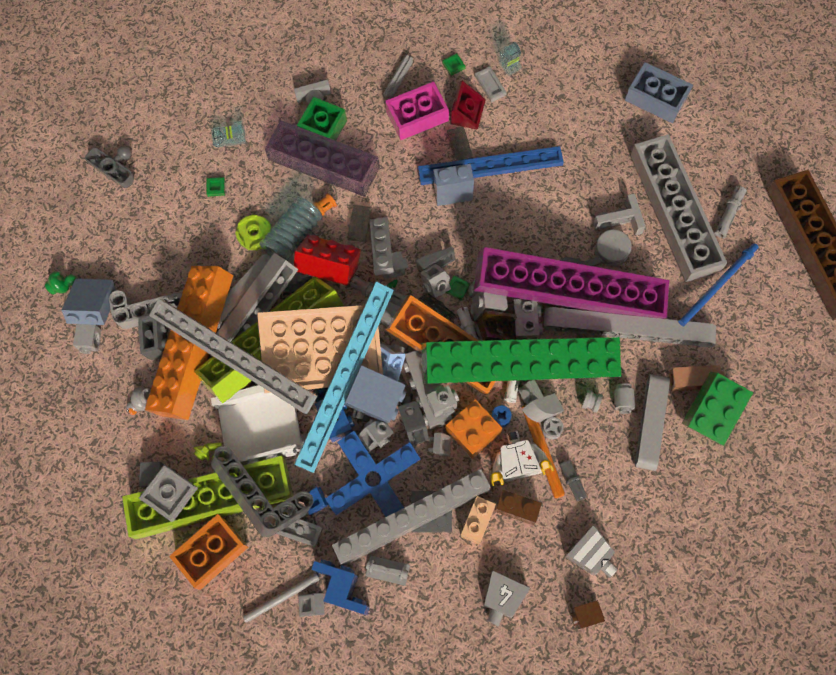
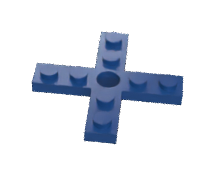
(363, 464)

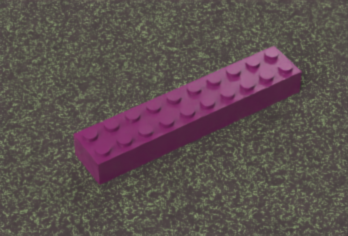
(570, 284)

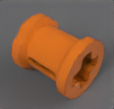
(325, 204)

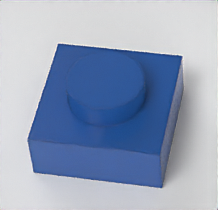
(319, 500)

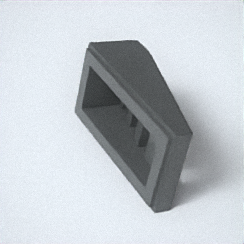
(440, 258)

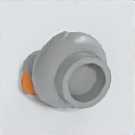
(138, 400)

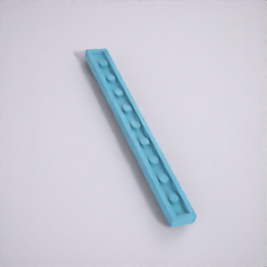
(343, 377)

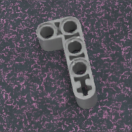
(132, 311)

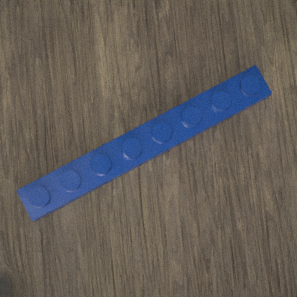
(499, 163)

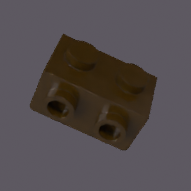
(496, 326)

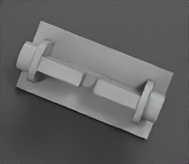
(387, 570)

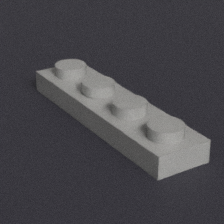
(381, 246)

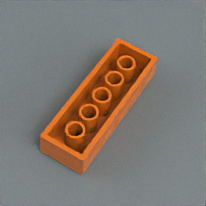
(419, 324)

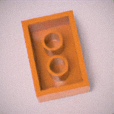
(208, 552)

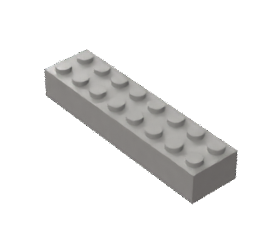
(678, 208)

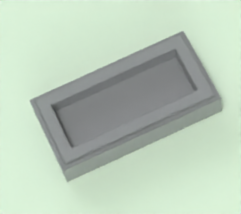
(490, 84)

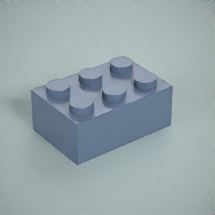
(658, 92)

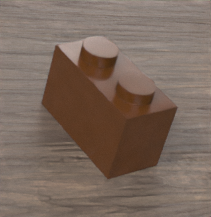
(518, 507)

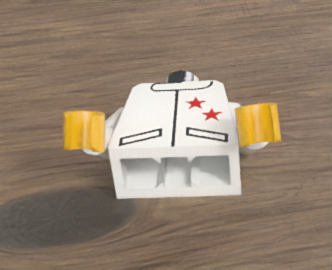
(518, 460)

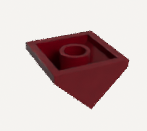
(467, 107)

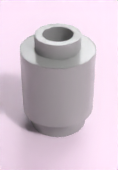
(624, 398)

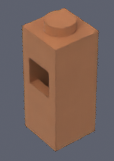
(691, 377)

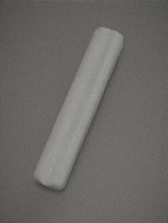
(398, 77)

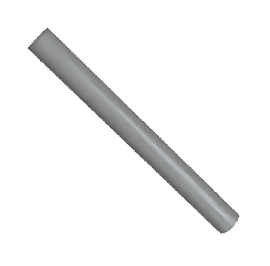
(281, 597)

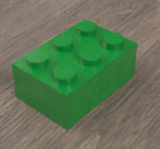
(717, 408)

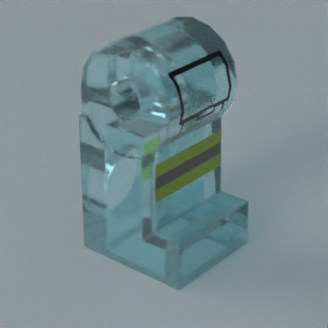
(510, 58)
(228, 135)

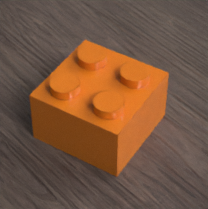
(473, 429)

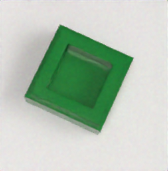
(453, 64)
(215, 186)
(458, 287)

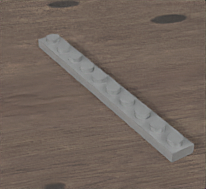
(233, 356)

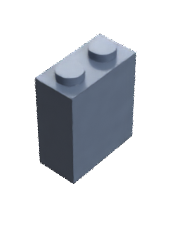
(453, 184)
(88, 302)
(375, 395)

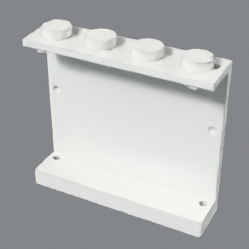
(258, 425)

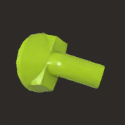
(202, 452)

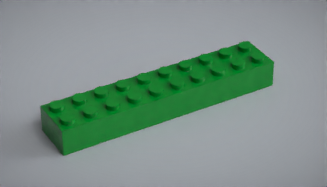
(520, 360)

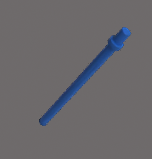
(746, 255)

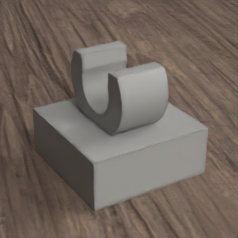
(441, 444)

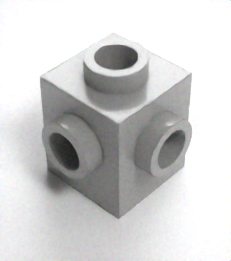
(435, 280)
(442, 407)
(375, 434)

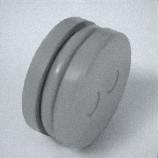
(613, 247)

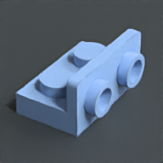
(391, 362)

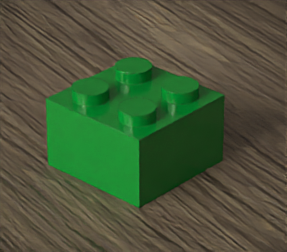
(323, 119)

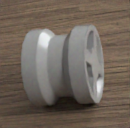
(592, 401)
(552, 424)

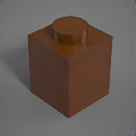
(587, 615)

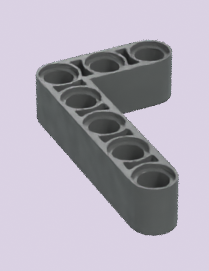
(256, 497)

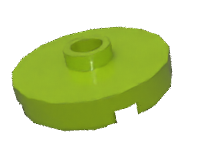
(249, 225)

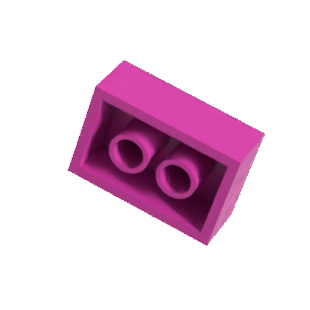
(417, 110)

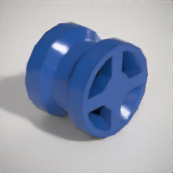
(502, 419)

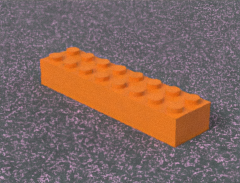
(175, 379)

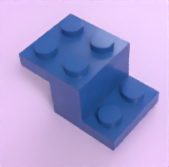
(341, 586)

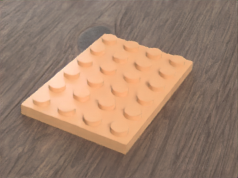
(311, 343)

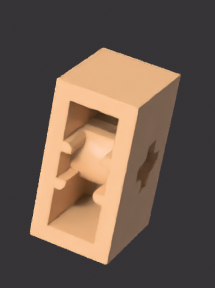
(478, 520)

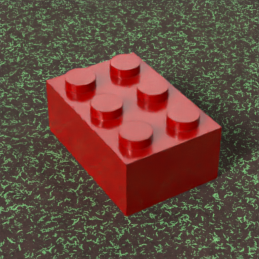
(327, 259)

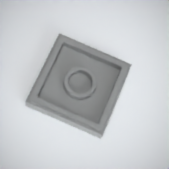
(168, 493)

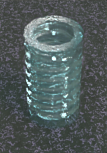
(295, 226)

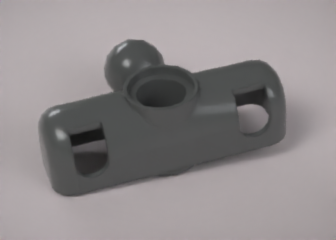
(118, 172)

